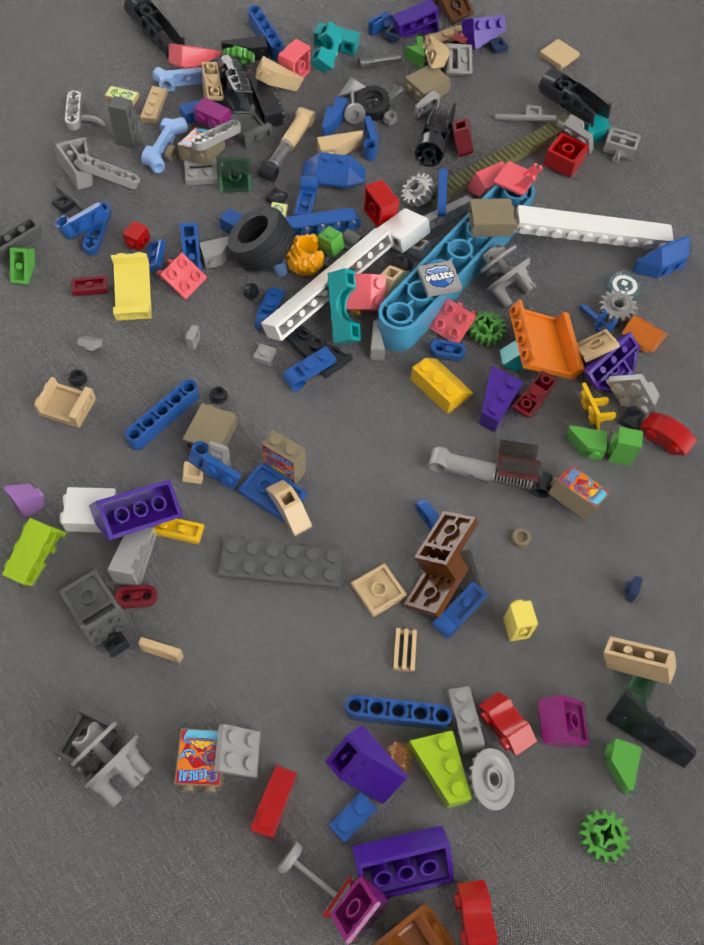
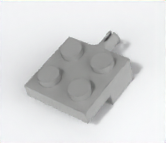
(575, 128)
(621, 144)
(634, 391)

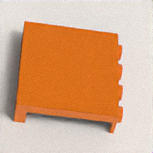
(546, 342)

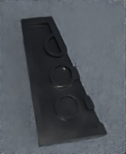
(307, 344)
(650, 730)

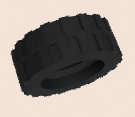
(374, 92)

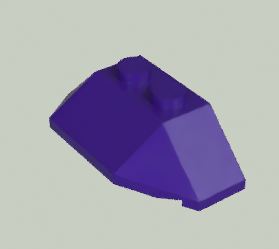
(614, 363)

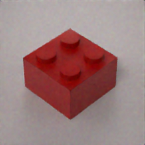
(566, 154)
(380, 202)

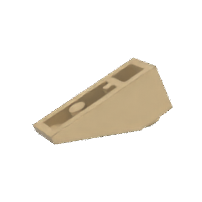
(277, 75)
(340, 143)

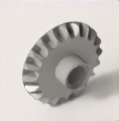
(492, 779)

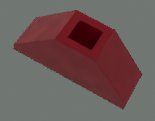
(463, 137)
(535, 395)

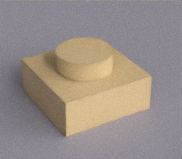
(191, 473)

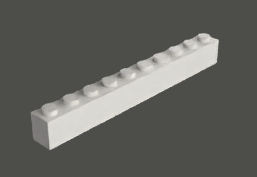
(591, 228)
(316, 293)

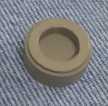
(171, 152)
(521, 538)

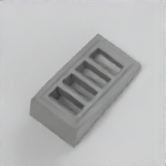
(426, 104)
(420, 249)
(377, 346)
(219, 452)

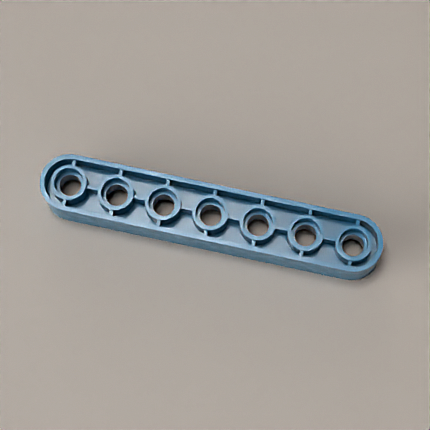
(408, 310)

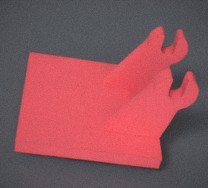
(517, 178)
(182, 275)
(453, 321)

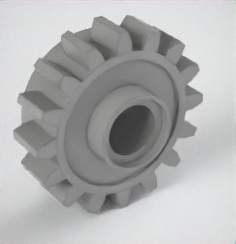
(418, 190)
(617, 306)

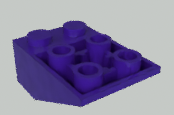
(366, 765)

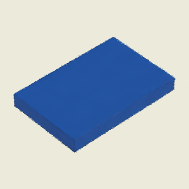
(255, 489)

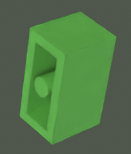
(624, 446)

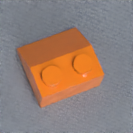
(645, 333)

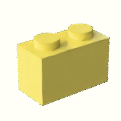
(520, 620)

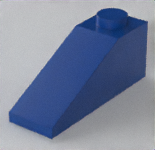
(191, 242)

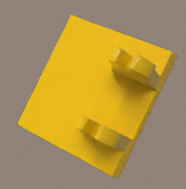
(590, 404)

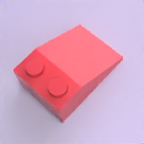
(190, 56)

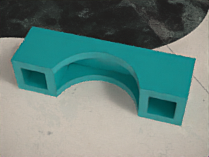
(341, 285)

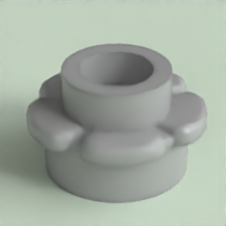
(390, 118)

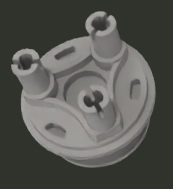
(519, 274)
(125, 762)

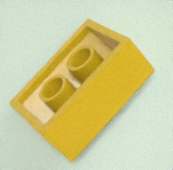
(440, 384)

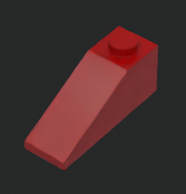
(273, 803)

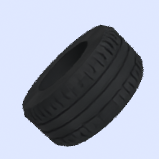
(260, 239)

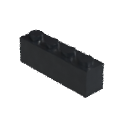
(267, 102)

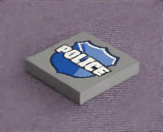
(439, 278)

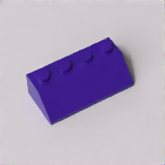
(136, 510)
(406, 861)

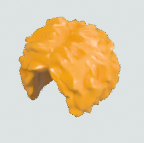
(304, 255)

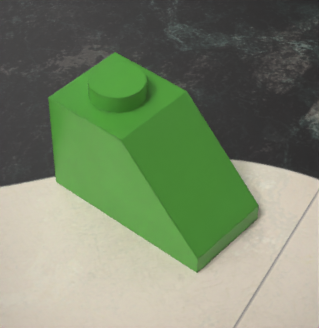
(330, 241)
(21, 264)
(588, 442)
(623, 763)

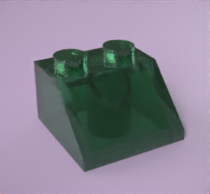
(235, 174)

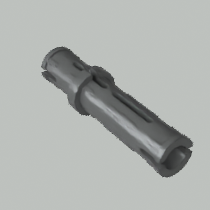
(379, 60)

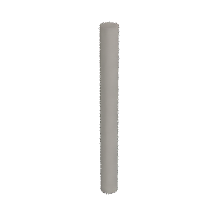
(522, 117)

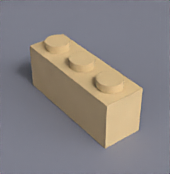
(640, 660)

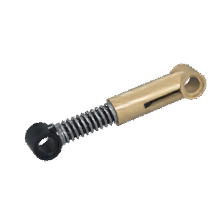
(303, 119)

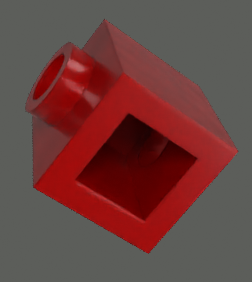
(136, 236)

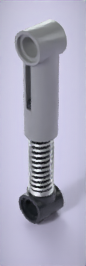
(442, 461)

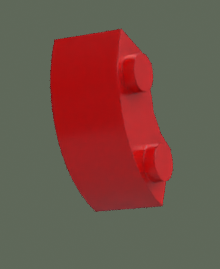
(668, 433)
(507, 724)
(475, 913)

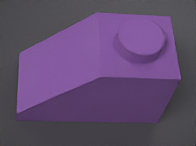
(26, 498)

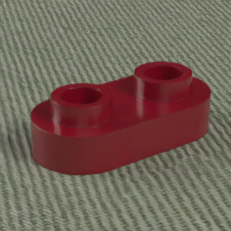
(136, 596)

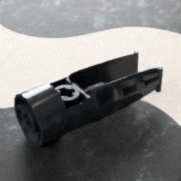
(151, 21)
(236, 83)
(573, 96)
(433, 140)

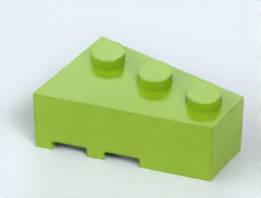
(31, 551)
(443, 767)

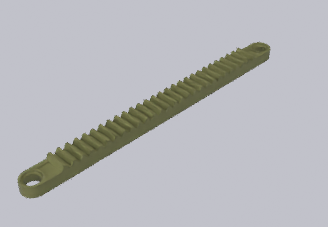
(511, 153)

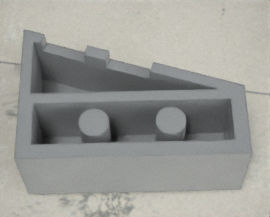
(67, 155)
(132, 558)

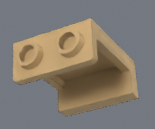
(64, 403)

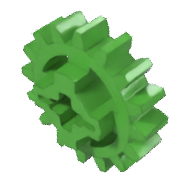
(242, 53)
(487, 328)
(600, 845)

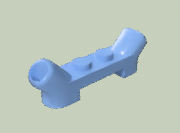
(180, 77)
(170, 129)

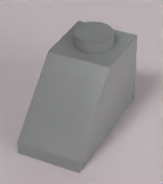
(214, 252)

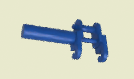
(598, 318)

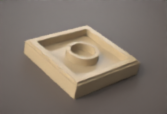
(559, 54)
(597, 345)
(378, 590)

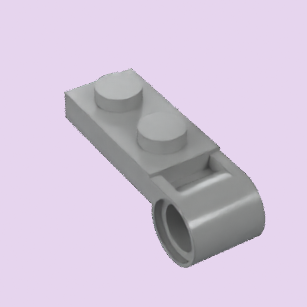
(466, 720)

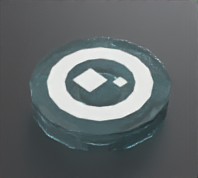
(625, 282)

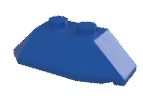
(334, 170)
(664, 259)

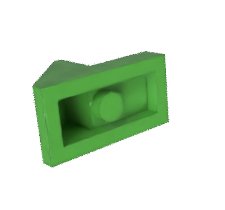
(416, 53)

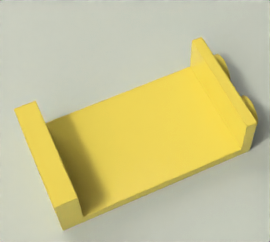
(132, 286)

